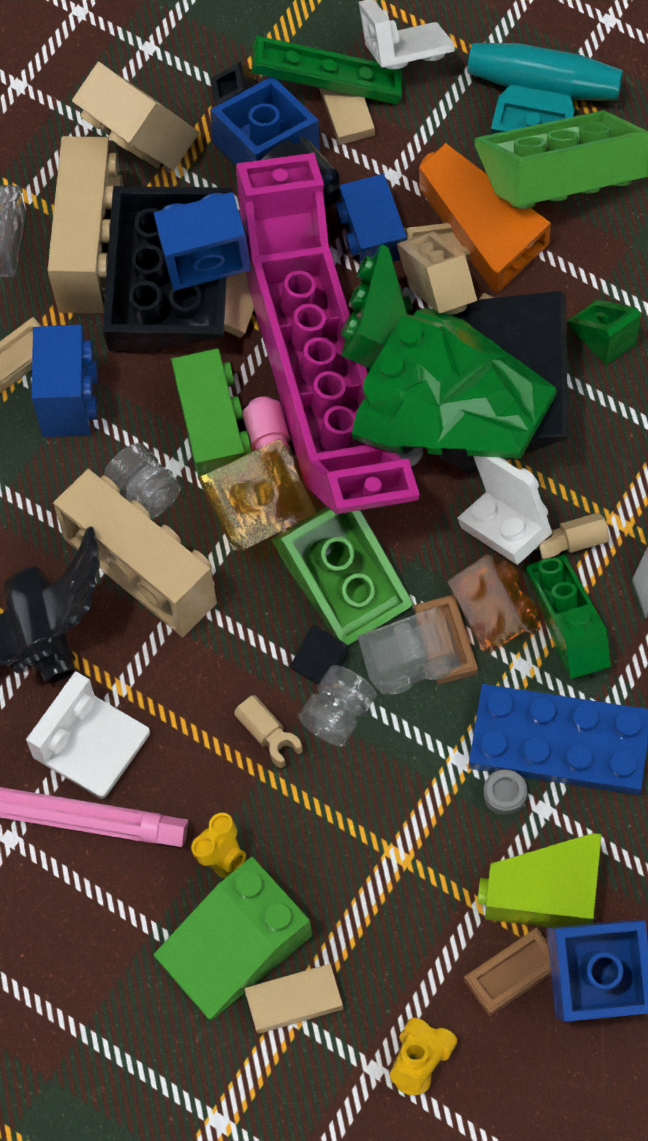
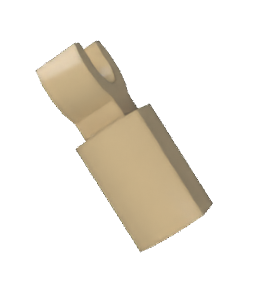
(575, 536)
(266, 729)

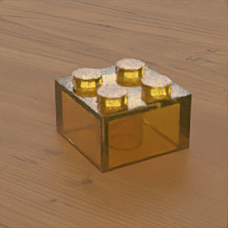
(257, 495)

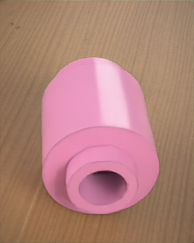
(265, 422)

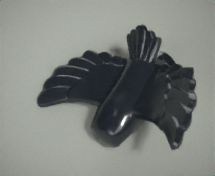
(42, 613)

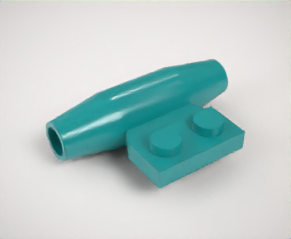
(540, 82)

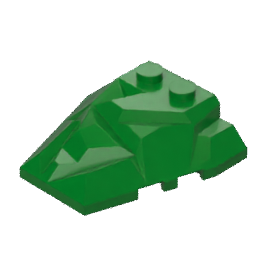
(449, 390)

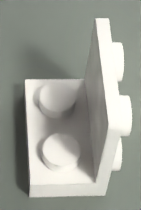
(397, 47)
(509, 512)
(86, 738)

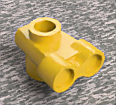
(218, 846)
(419, 1055)

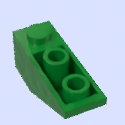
(375, 307)
(569, 616)

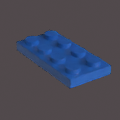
(560, 739)

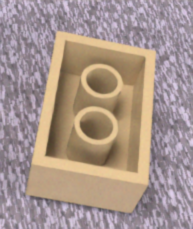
(133, 118)

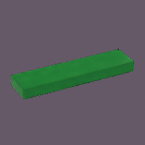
(325, 70)

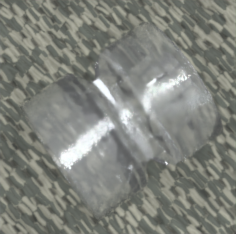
(142, 479)
(334, 710)

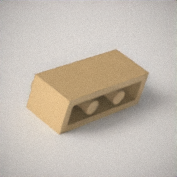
(437, 273)

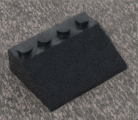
(139, 296)
(535, 334)

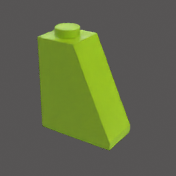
(545, 885)

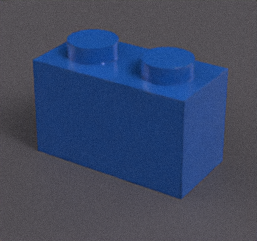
(370, 217)

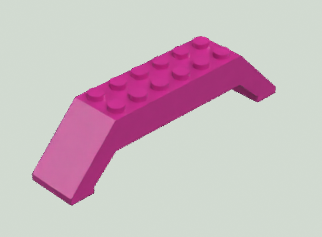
(301, 326)

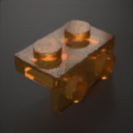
(493, 602)

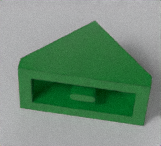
(607, 328)

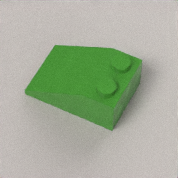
(343, 572)
(233, 939)

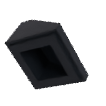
(232, 82)
(318, 653)

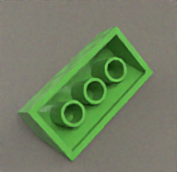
(563, 158)

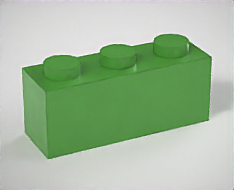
(209, 409)

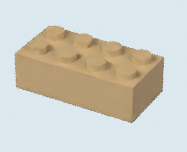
(82, 223)
(138, 552)

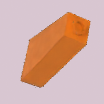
(493, 231)

